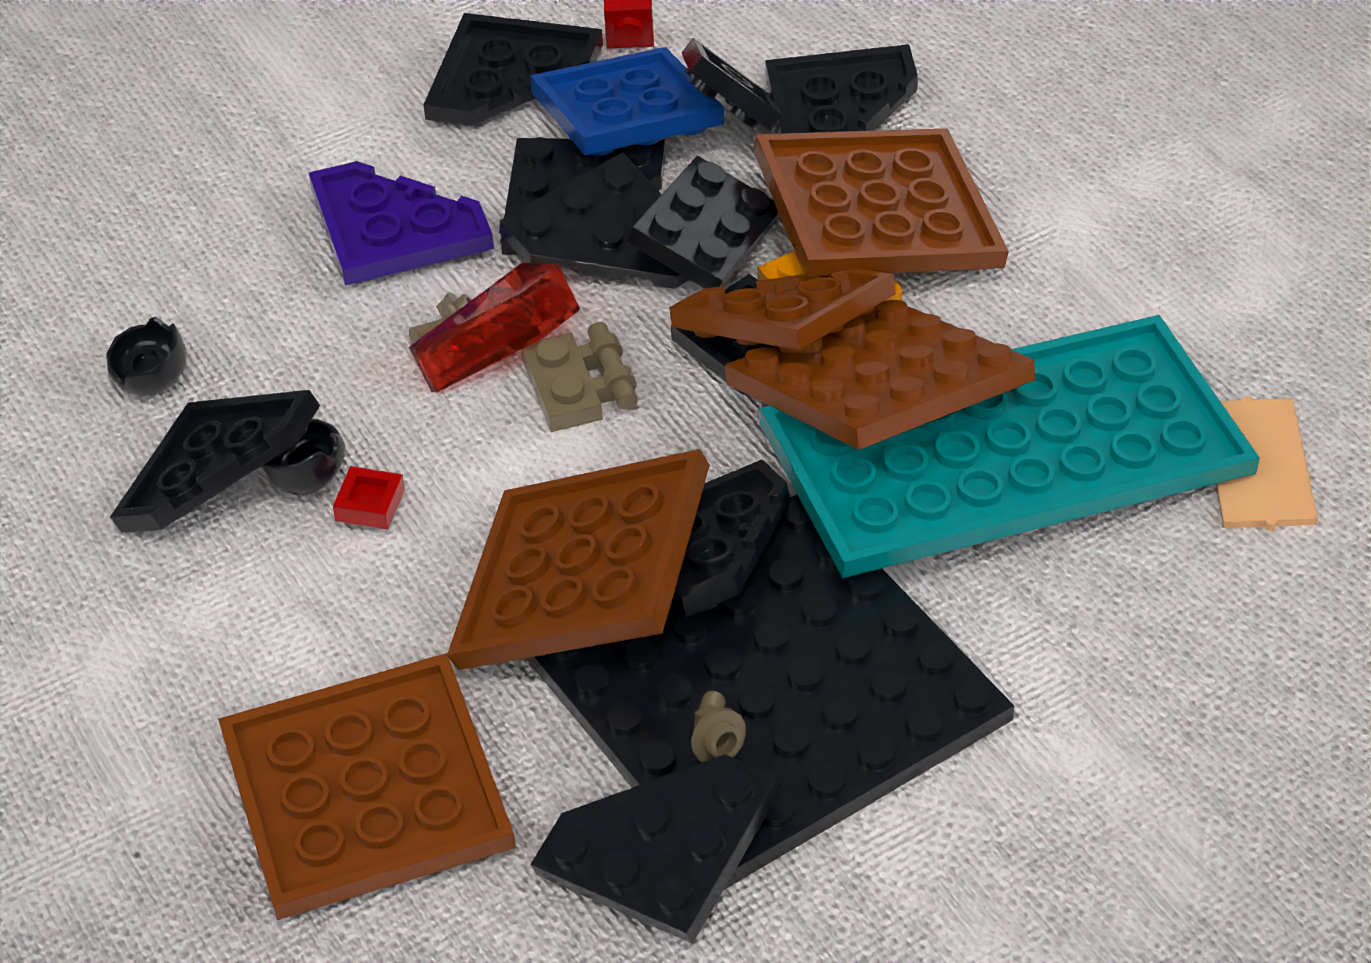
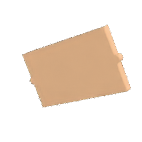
(1281, 487)

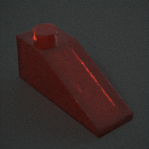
(495, 324)

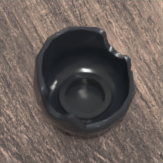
(147, 358)
(310, 461)

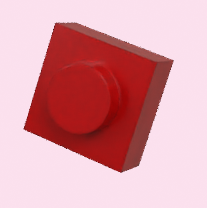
(628, 23)
(369, 497)

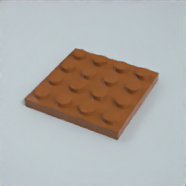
(879, 202)
(881, 374)
(581, 561)
(365, 785)

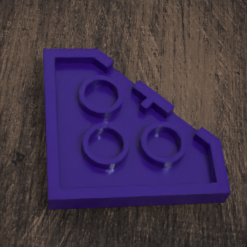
(392, 224)

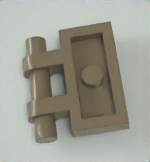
(563, 382)

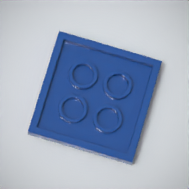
(625, 101)

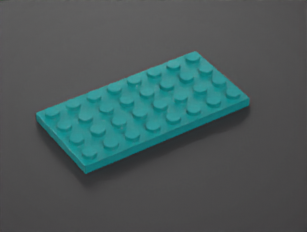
(1098, 430)

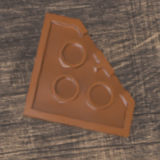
(783, 309)

